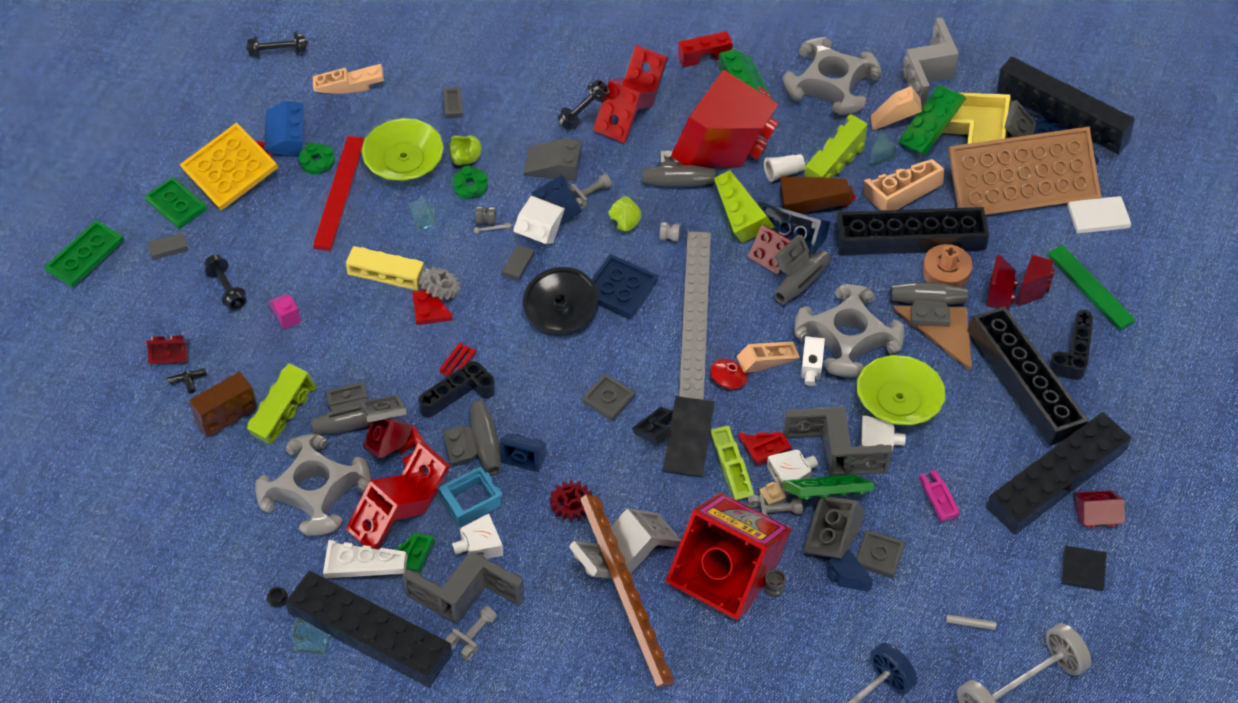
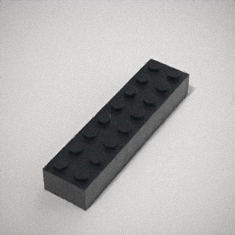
(1065, 104)
(911, 230)
(1026, 375)
(1058, 473)
(369, 628)

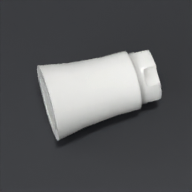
(783, 166)

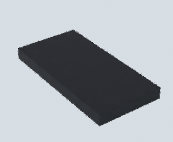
(689, 436)

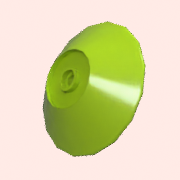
(402, 149)
(901, 390)

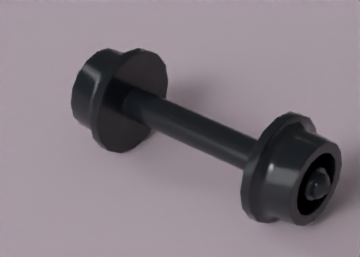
(254, 47)
(598, 91)
(233, 297)

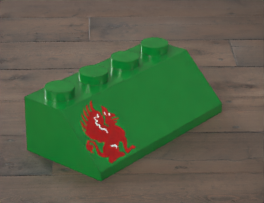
(744, 69)

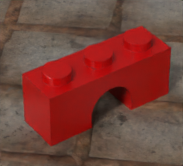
(692, 49)

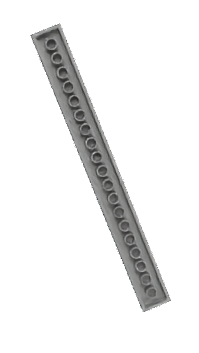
(695, 315)

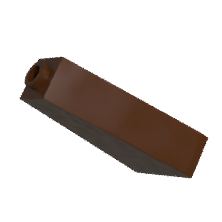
(815, 193)

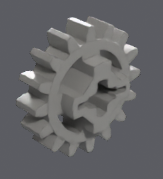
(440, 283)

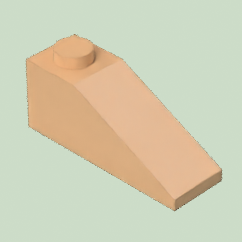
(897, 107)
(766, 355)

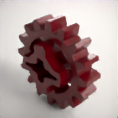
(565, 496)

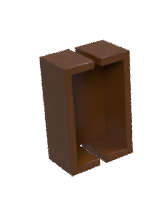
(223, 404)

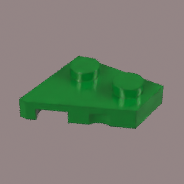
(417, 549)

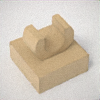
(772, 494)

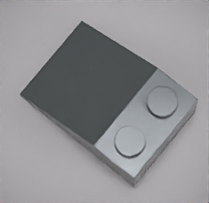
(554, 159)
(834, 527)

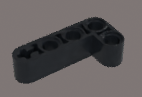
(1074, 364)
(467, 378)

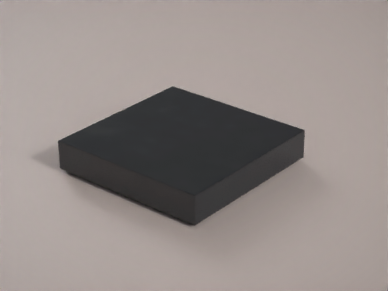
(1084, 568)

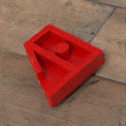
(429, 308)
(764, 445)

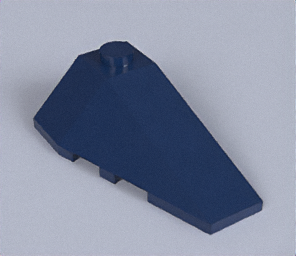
(794, 223)

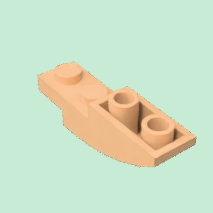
(342, 81)

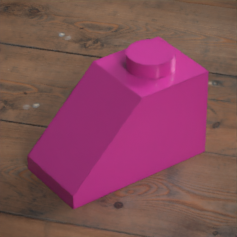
(285, 310)

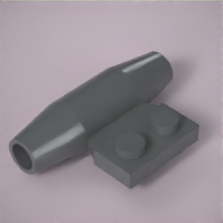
(675, 174)
(799, 267)
(929, 301)
(345, 410)
(480, 439)

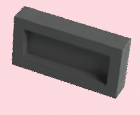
(452, 103)
(167, 246)
(518, 263)

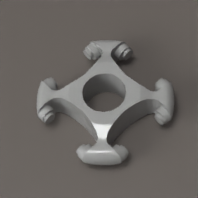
(831, 62)
(853, 314)
(313, 502)

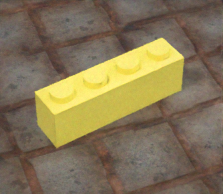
(385, 267)

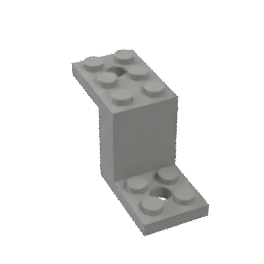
(931, 62)
(636, 536)

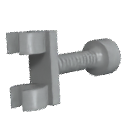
(603, 182)
(755, 501)
(471, 647)

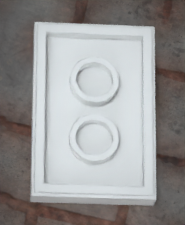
(1099, 214)

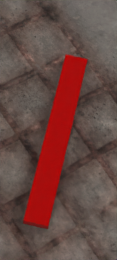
(339, 194)

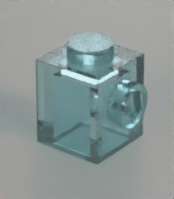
(422, 214)

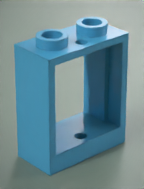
(462, 483)

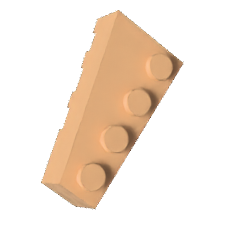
(904, 185)

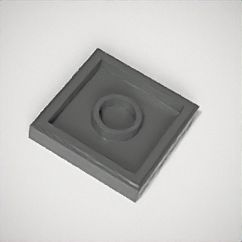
(1019, 121)
(608, 397)
(382, 408)
(880, 553)

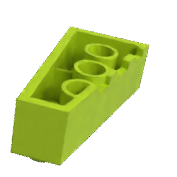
(839, 150)
(741, 208)
(281, 403)

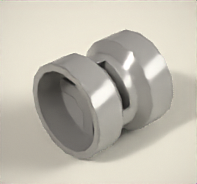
(669, 232)

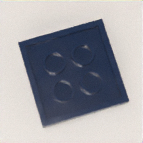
(623, 285)

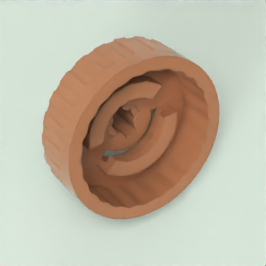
(948, 259)

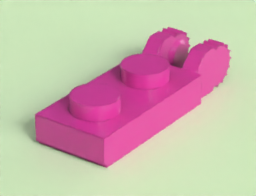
(939, 496)

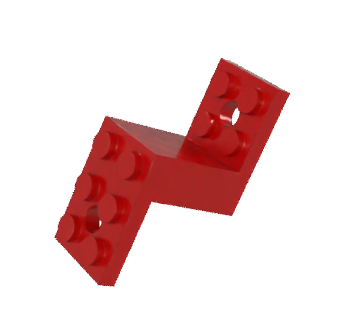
(631, 93)
(398, 496)

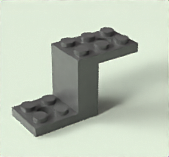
(833, 427)
(464, 587)

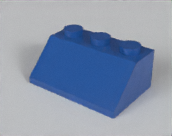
(284, 128)

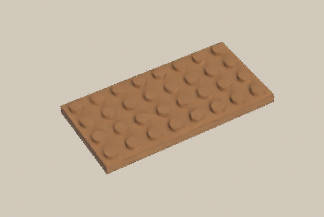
(1025, 171)

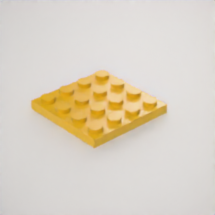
(229, 166)

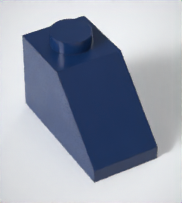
(849, 573)

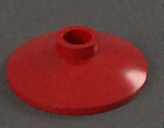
(728, 374)

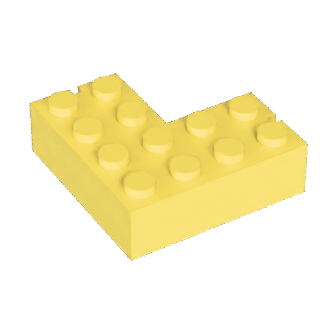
(981, 117)

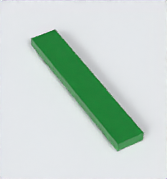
(1091, 288)

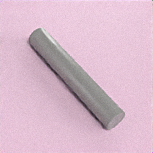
(971, 622)

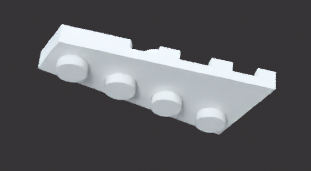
(354, 561)

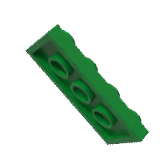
(932, 120)
(84, 253)
(823, 486)

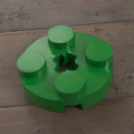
(312, 151)
(467, 175)

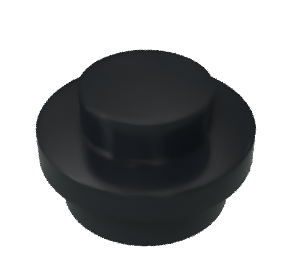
(277, 597)

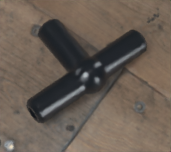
(187, 376)

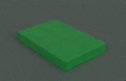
(175, 203)

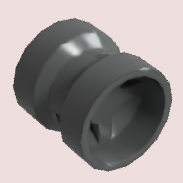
(485, 215)
(774, 583)

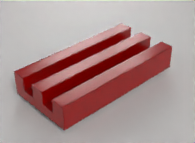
(459, 348)

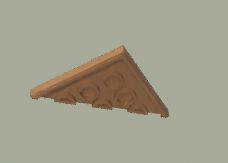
(952, 339)

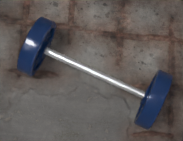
(892, 669)

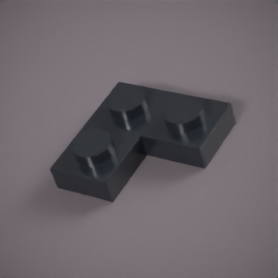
(655, 425)

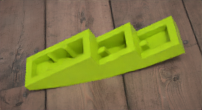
(731, 463)

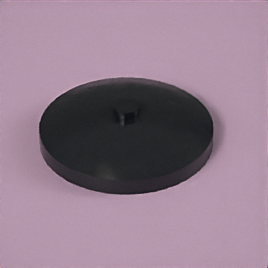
(561, 301)

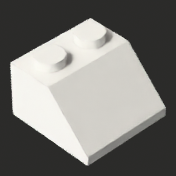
(539, 220)

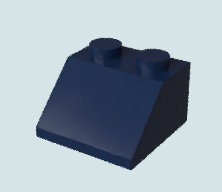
(561, 194)
(522, 452)

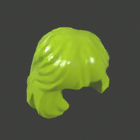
(464, 149)
(625, 213)

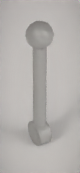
(507, 226)

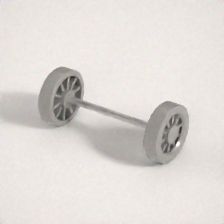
(1066, 649)

